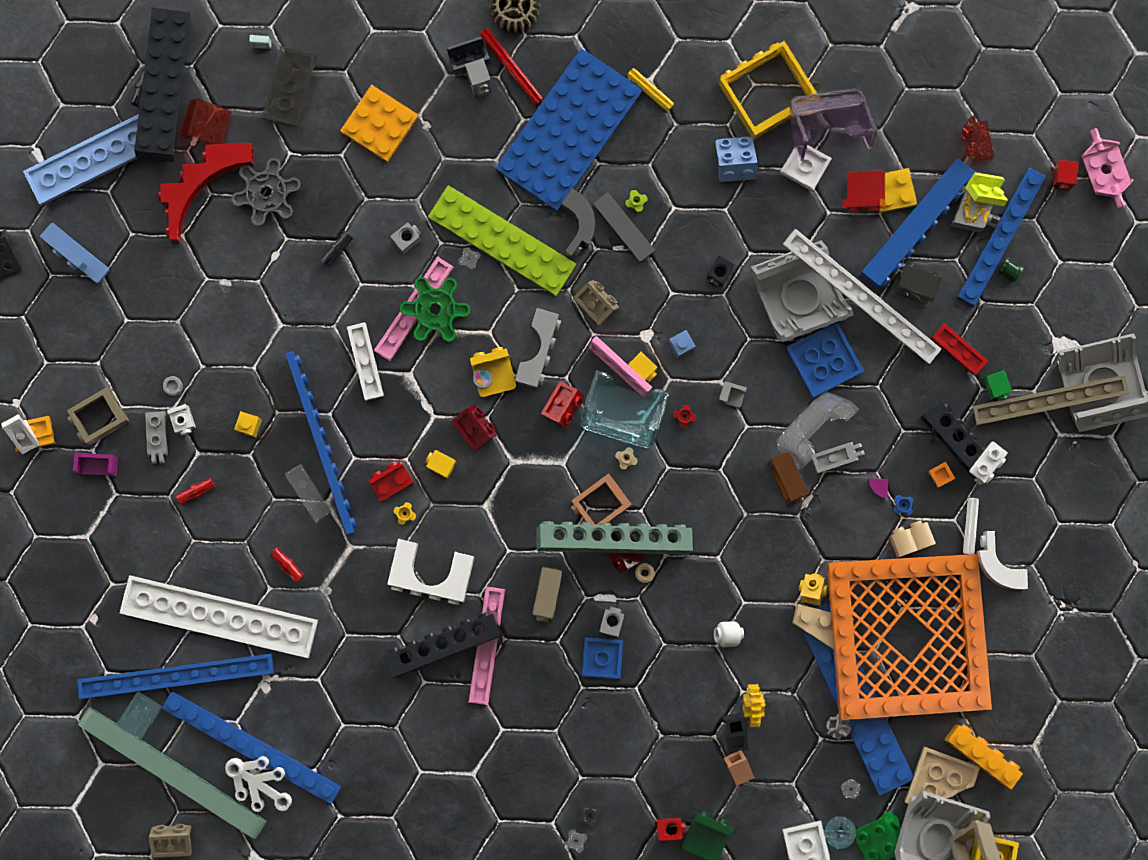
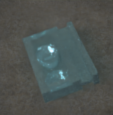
(139, 715)

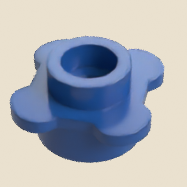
(908, 505)

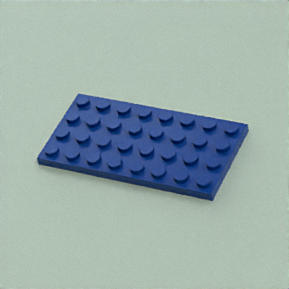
(569, 129)

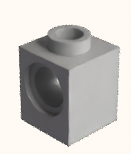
(405, 246)
(605, 628)

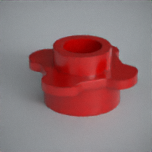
(689, 416)

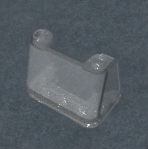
(796, 436)

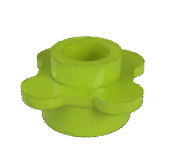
(631, 202)

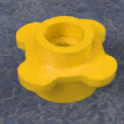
(405, 508)

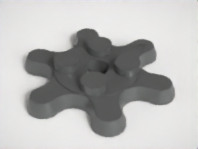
(267, 179)

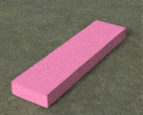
(620, 367)

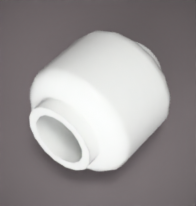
(728, 634)

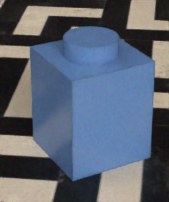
(681, 344)

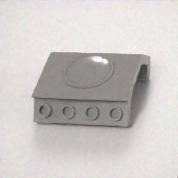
(797, 296)
(1099, 362)
(931, 823)

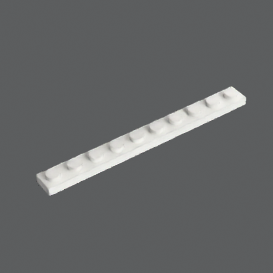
(861, 296)

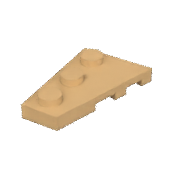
(815, 623)

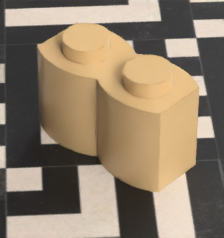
(911, 539)

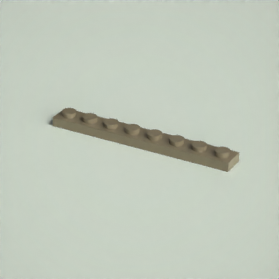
(1050, 400)

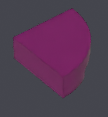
(879, 487)

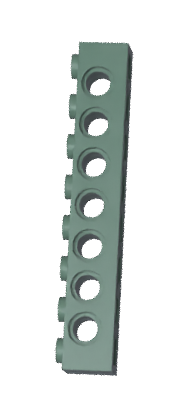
(546, 541)

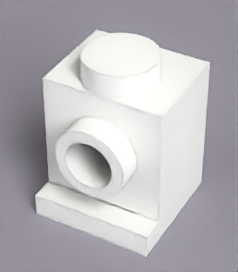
(188, 424)

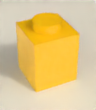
(644, 367)
(248, 424)
(440, 463)

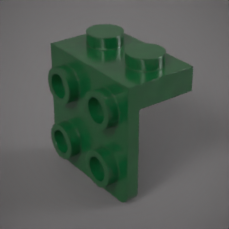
(707, 836)

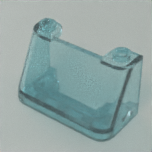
(623, 412)

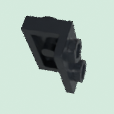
(466, 53)

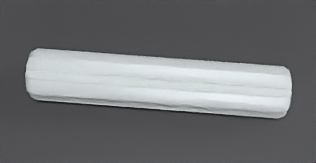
(971, 526)

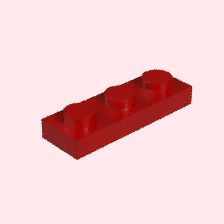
(959, 349)

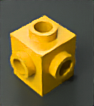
(813, 589)

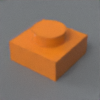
(941, 474)

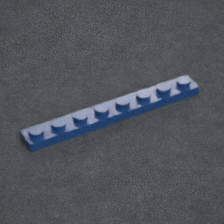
(1001, 237)

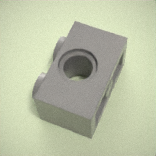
(478, 77)

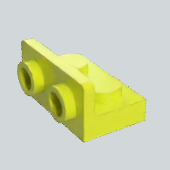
(986, 189)

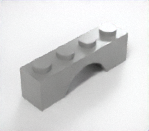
(530, 372)

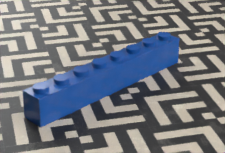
(916, 224)

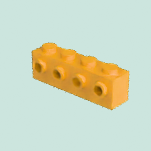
(988, 760)

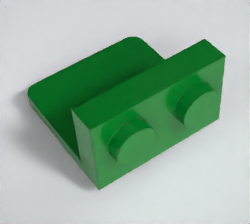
(879, 837)

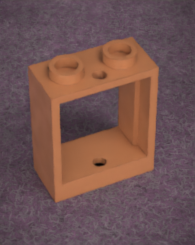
(616, 491)

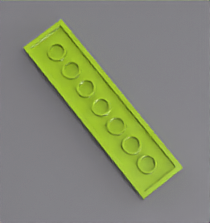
(502, 240)

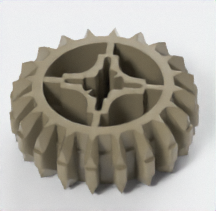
(503, 17)

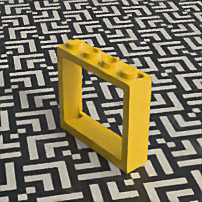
(746, 67)

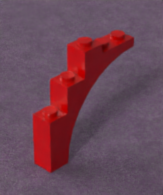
(179, 196)

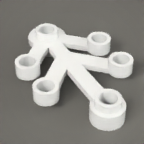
(255, 783)

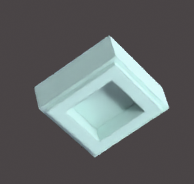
(260, 41)

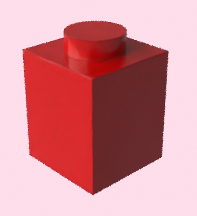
(1065, 174)

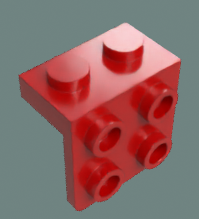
(865, 191)

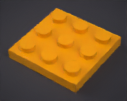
(379, 123)

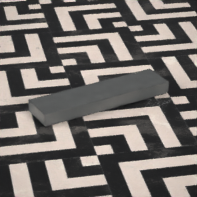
(623, 227)

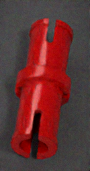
(195, 491)
(286, 565)

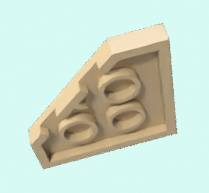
(941, 775)

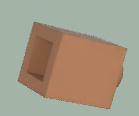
(739, 768)

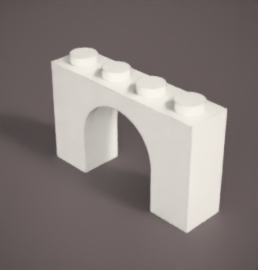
(403, 575)

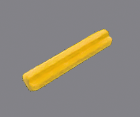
(650, 89)

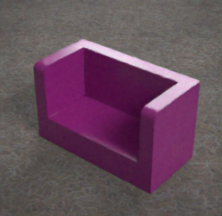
(95, 464)

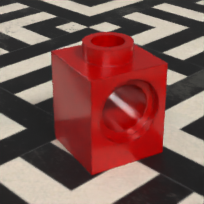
(661, 829)

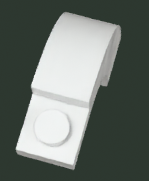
(994, 570)

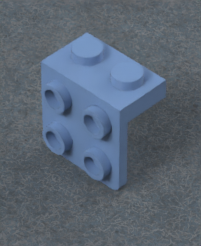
(736, 159)

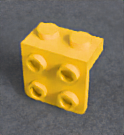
(499, 366)

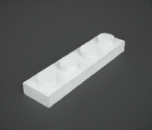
(365, 361)

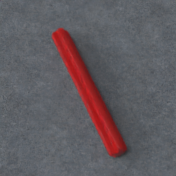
(511, 66)

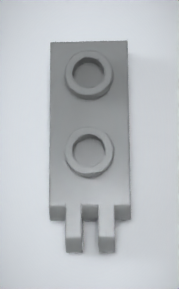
(156, 436)
(836, 457)

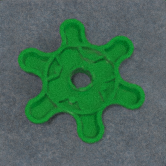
(448, 309)

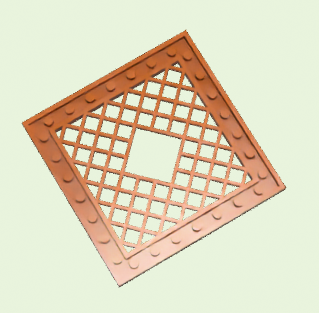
(845, 649)

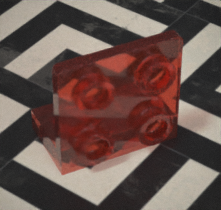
(205, 122)
(978, 140)

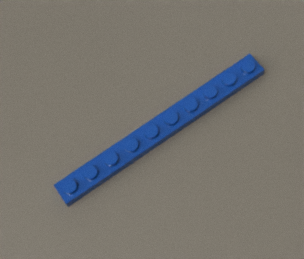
(323, 449)
(175, 676)
(251, 746)

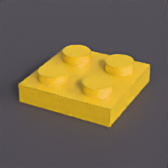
(898, 191)

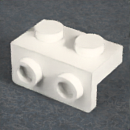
(988, 461)

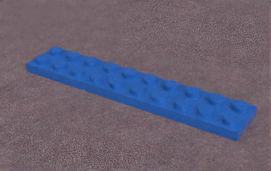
(870, 735)

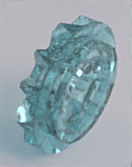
(844, 840)

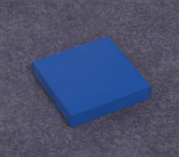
(602, 658)

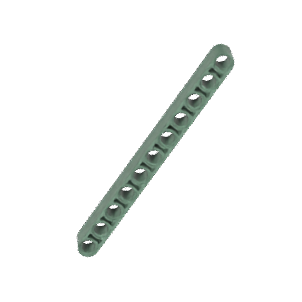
(172, 773)

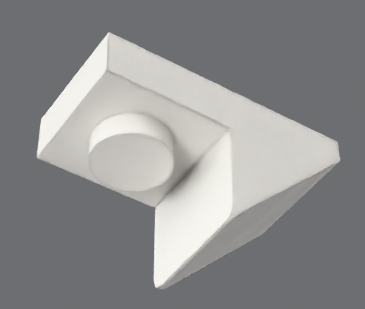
(20, 433)

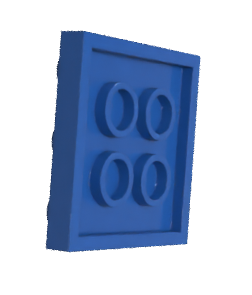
(824, 359)

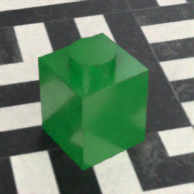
(997, 385)

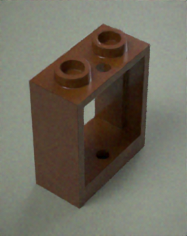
(788, 478)

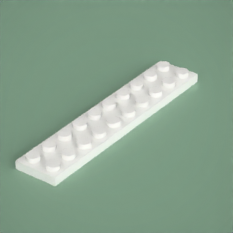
(219, 616)

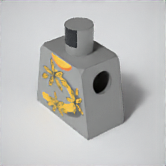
(973, 215)

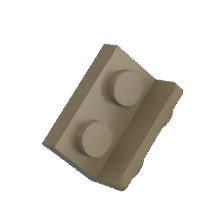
(596, 301)
(170, 841)

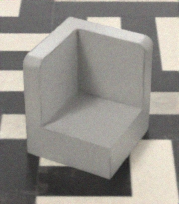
(732, 394)

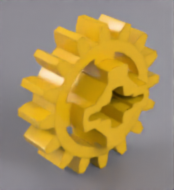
(753, 705)

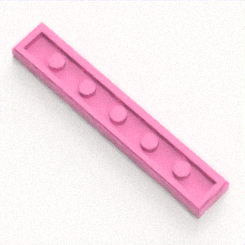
(404, 324)
(486, 652)

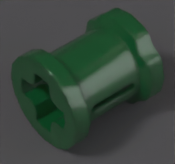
(1011, 269)

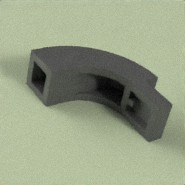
(583, 213)

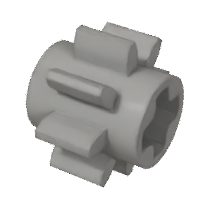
(838, 728)

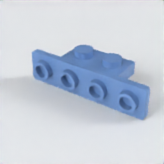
(74, 252)

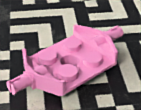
(1106, 153)

